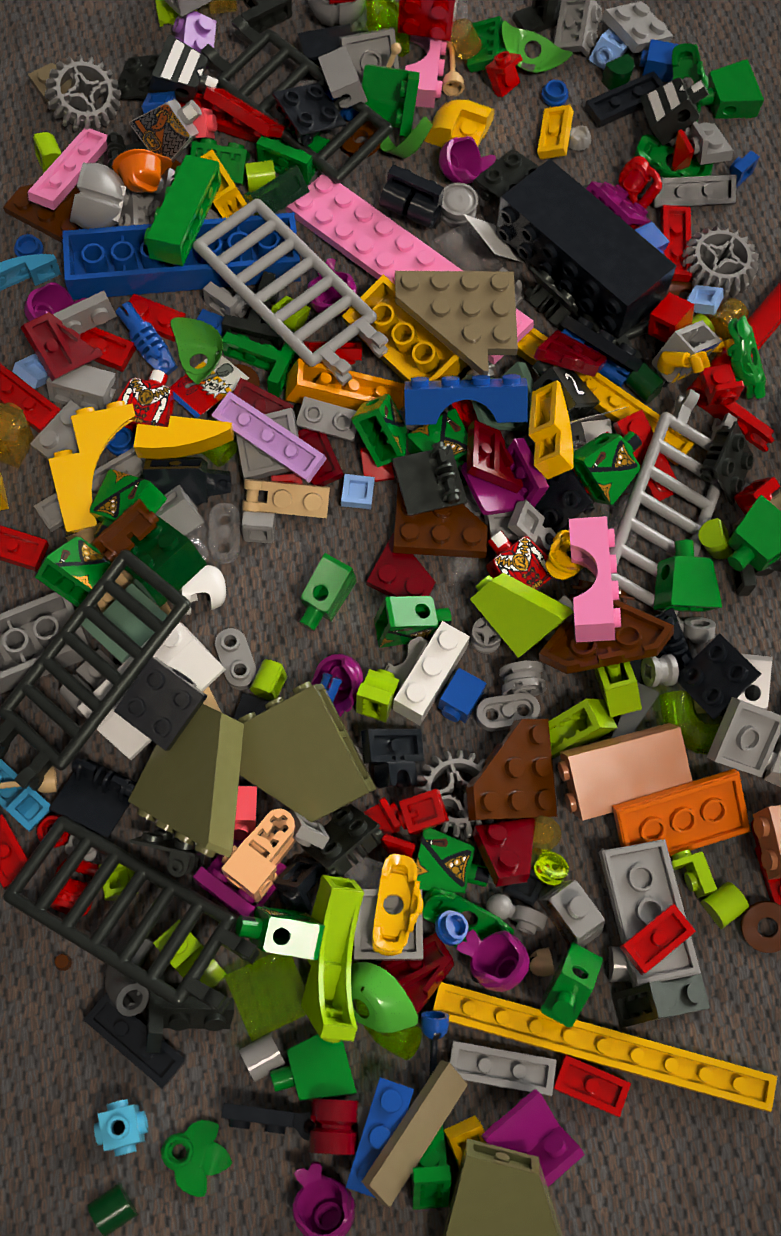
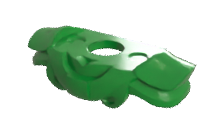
(688, 64)
(656, 155)
(740, 352)
(438, 901)

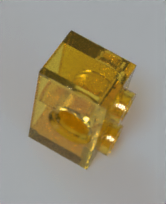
(14, 435)

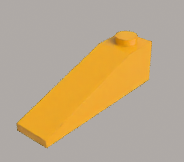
(322, 385)

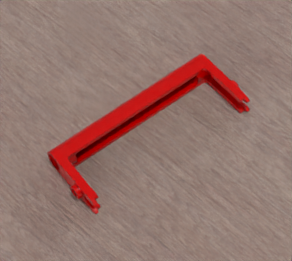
(764, 323)

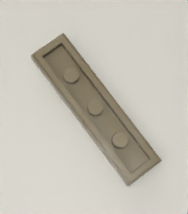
(414, 1133)

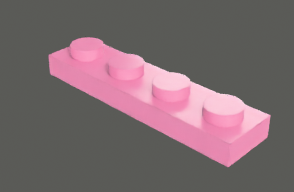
(65, 171)

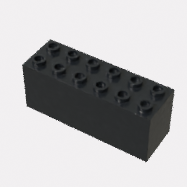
(584, 248)

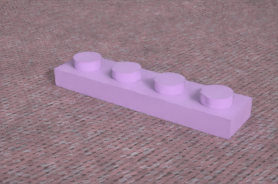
(270, 437)

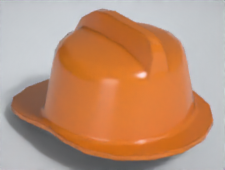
(141, 169)

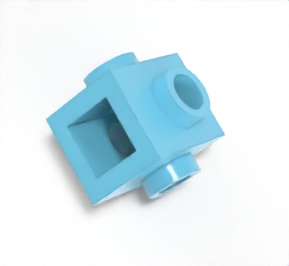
(135, 1127)

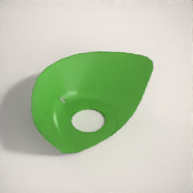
(550, 55)
(411, 143)
(196, 338)
(384, 997)

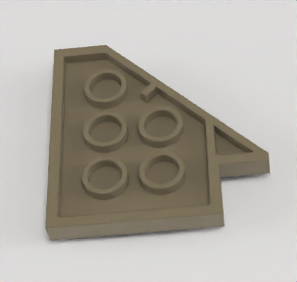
(463, 310)

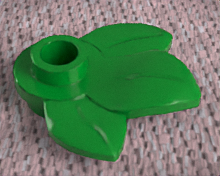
(201, 1159)

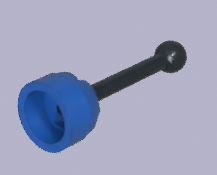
(434, 1026)

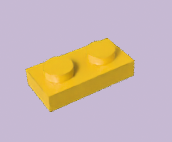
(555, 132)

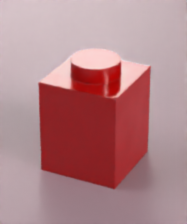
(669, 316)

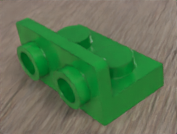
(492, 43)
(232, 157)

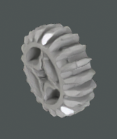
(99, 85)
(738, 263)
(452, 768)

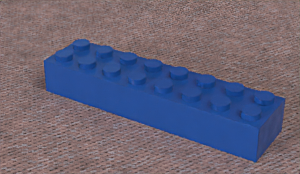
(120, 262)

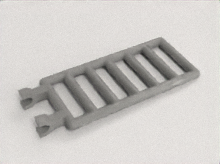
(326, 353)
(638, 496)

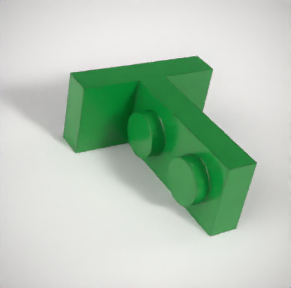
(263, 357)
(432, 1176)

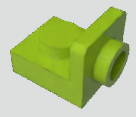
(698, 873)

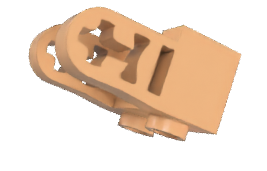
(255, 860)

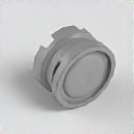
(457, 201)
(523, 678)

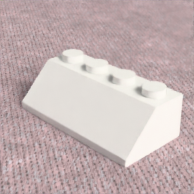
(178, 651)

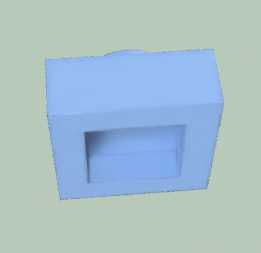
(706, 299)
(31, 371)
(357, 491)

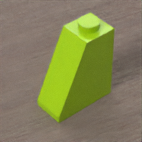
(518, 611)

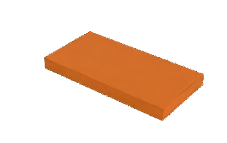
(686, 814)

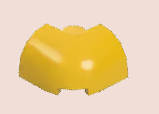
(460, 119)

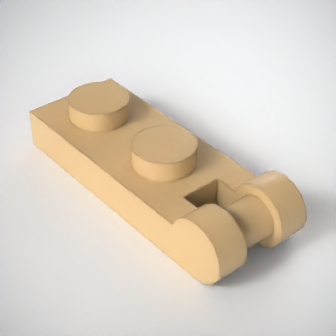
(287, 498)

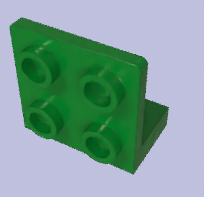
(392, 94)
(284, 155)

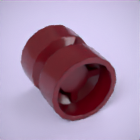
(333, 1127)

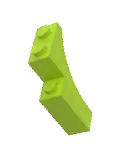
(328, 986)

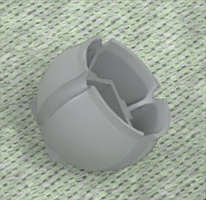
(337, 14)
(99, 197)

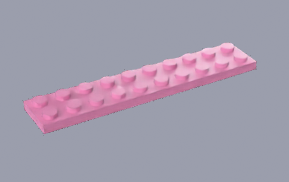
(372, 237)

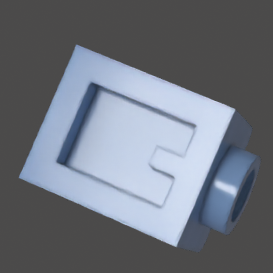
(607, 49)

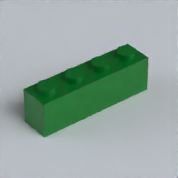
(183, 210)

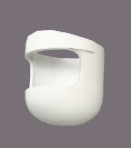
(209, 581)

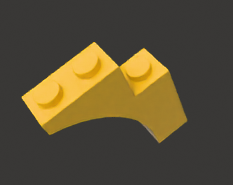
(74, 472)

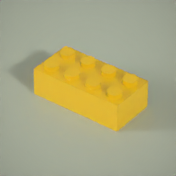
(410, 346)

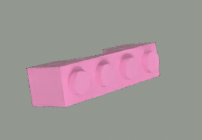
(430, 68)
(594, 610)

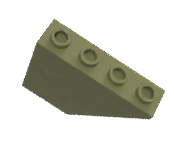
(303, 754)
(195, 783)
(500, 1195)

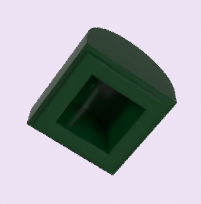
(618, 72)
(645, 383)
(112, 1210)

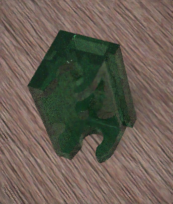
(281, 190)

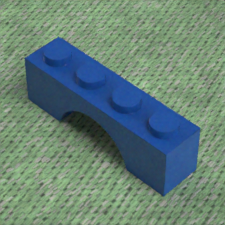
(503, 397)

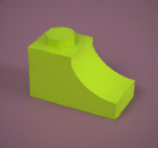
(377, 694)
(580, 725)
(187, 955)

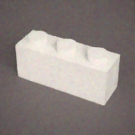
(430, 673)

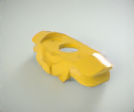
(559, 562)
(399, 880)

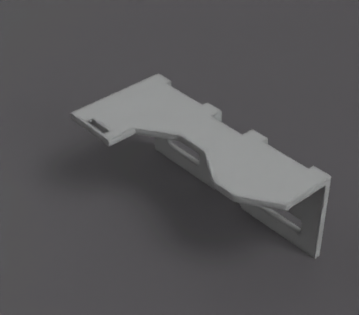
(415, 649)

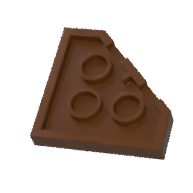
(42, 218)
(439, 532)
(636, 639)
(516, 776)

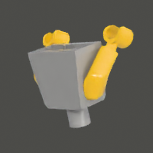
(688, 352)

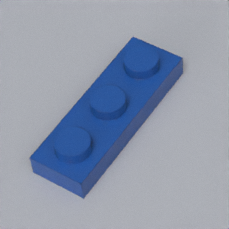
(385, 1114)

